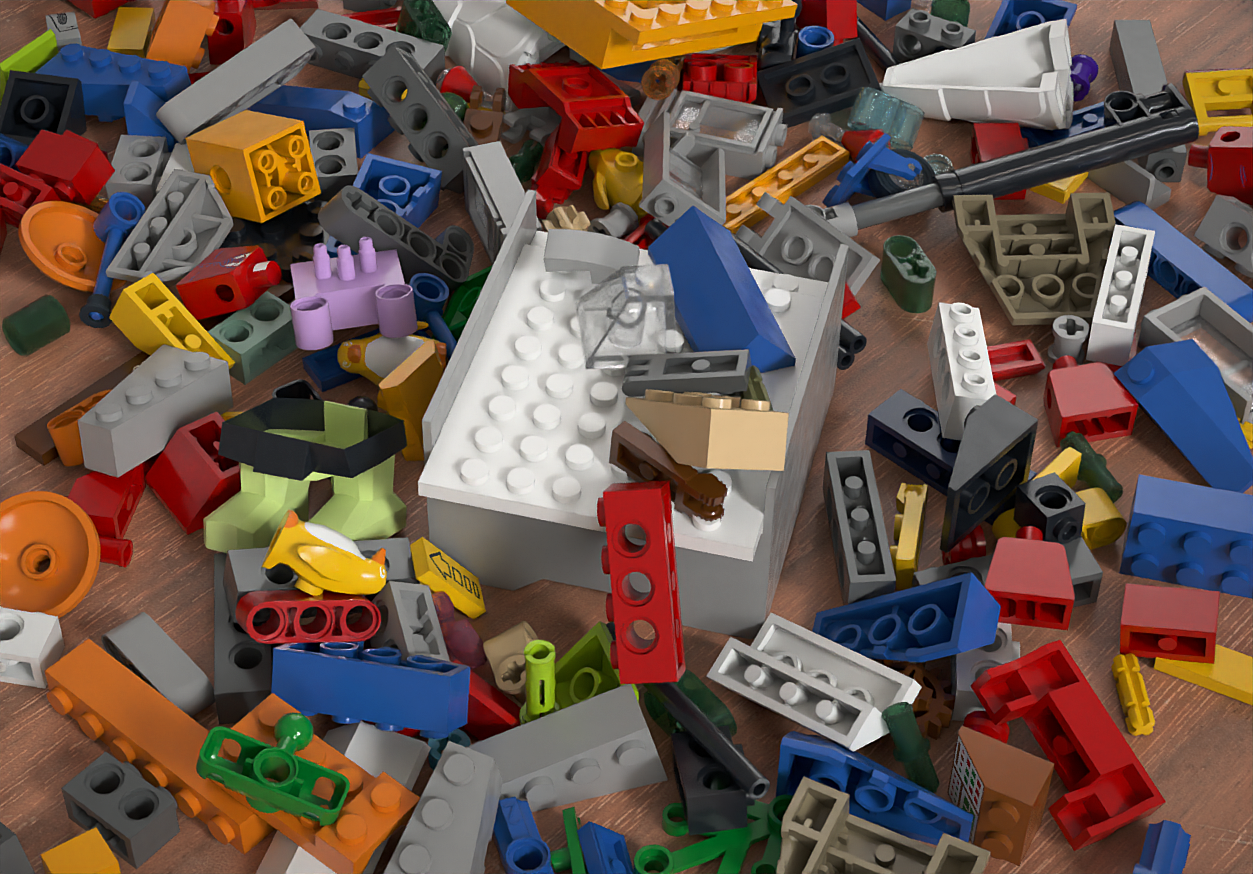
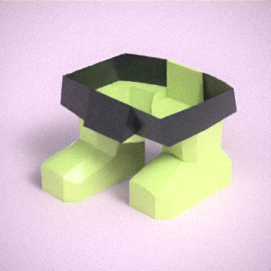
(303, 441)

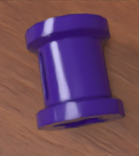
(1083, 72)

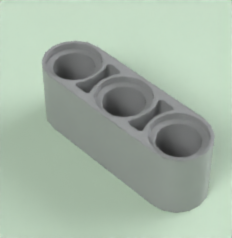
(160, 663)

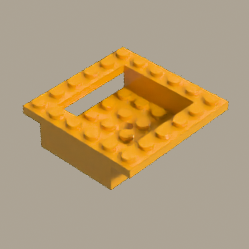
(647, 30)

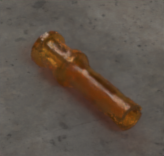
(667, 82)

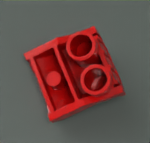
(721, 75)

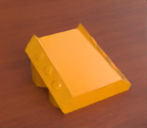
(409, 392)

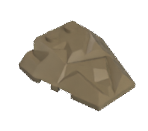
(1040, 261)
(826, 839)

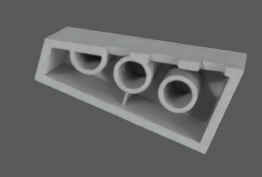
(577, 752)

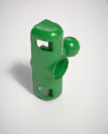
(260, 761)

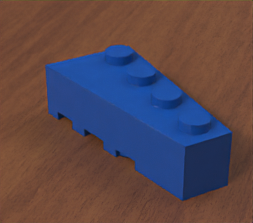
(109, 74)
(400, 186)
(372, 686)

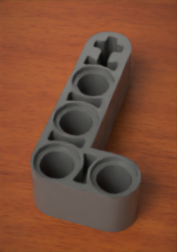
(358, 215)

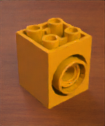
(256, 163)

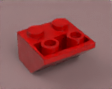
(191, 474)

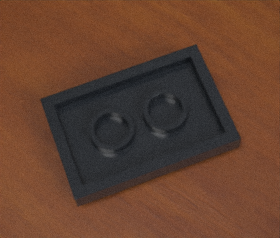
(818, 82)

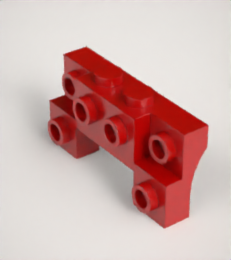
(1077, 736)

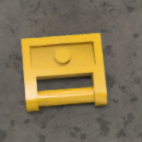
(1219, 92)

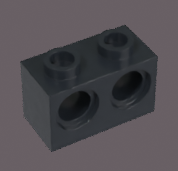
(706, 791)

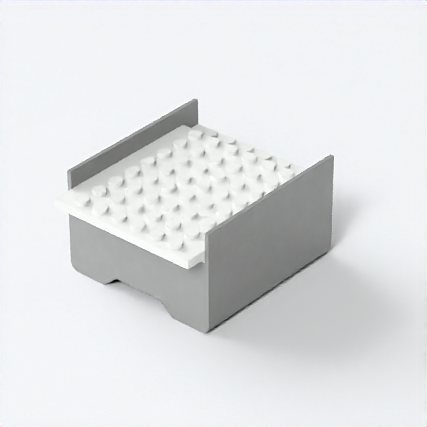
(527, 433)

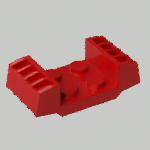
(590, 104)

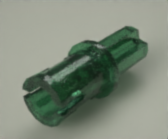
(526, 160)
(1092, 466)
(910, 746)

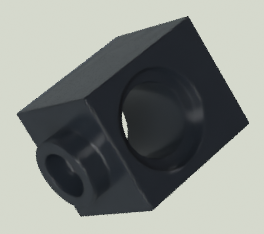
(1051, 508)

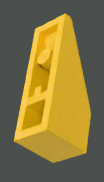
(155, 317)

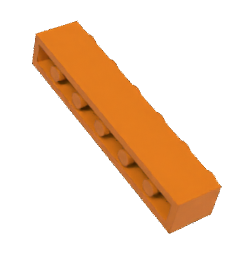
(151, 736)

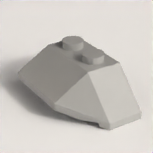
(175, 231)

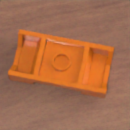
(368, 815)

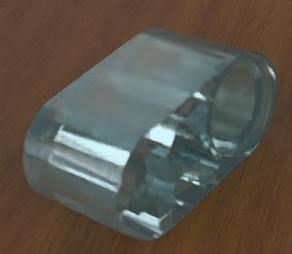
(889, 115)

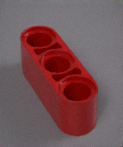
(288, 606)

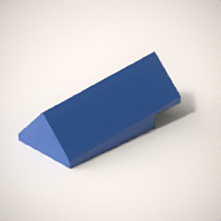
(717, 294)

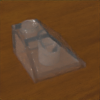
(627, 316)

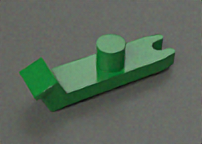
(572, 855)

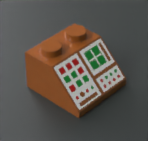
(1002, 791)

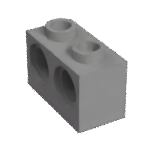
(138, 166)
(408, 621)

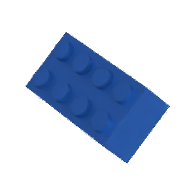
(1190, 536)

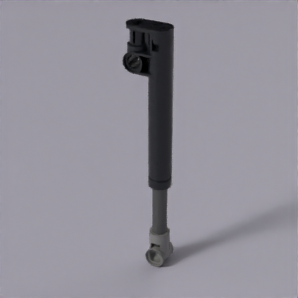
(1131, 129)

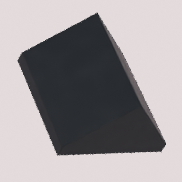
(40, 103)

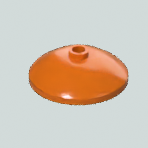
(64, 244)
(42, 528)

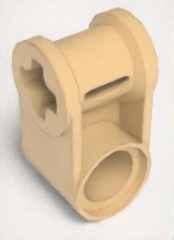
(507, 659)

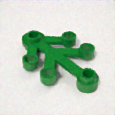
(731, 843)

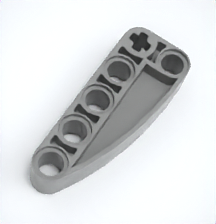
(238, 82)

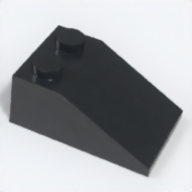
(988, 466)

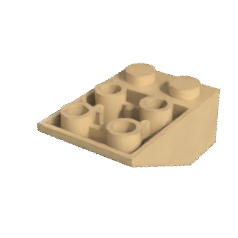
(714, 429)

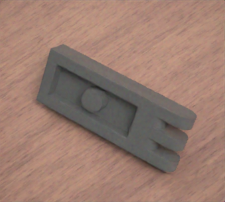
(688, 372)

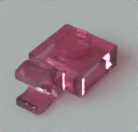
(459, 637)

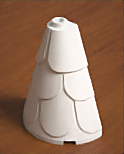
(491, 37)
(994, 80)

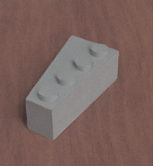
(150, 406)
(452, 817)

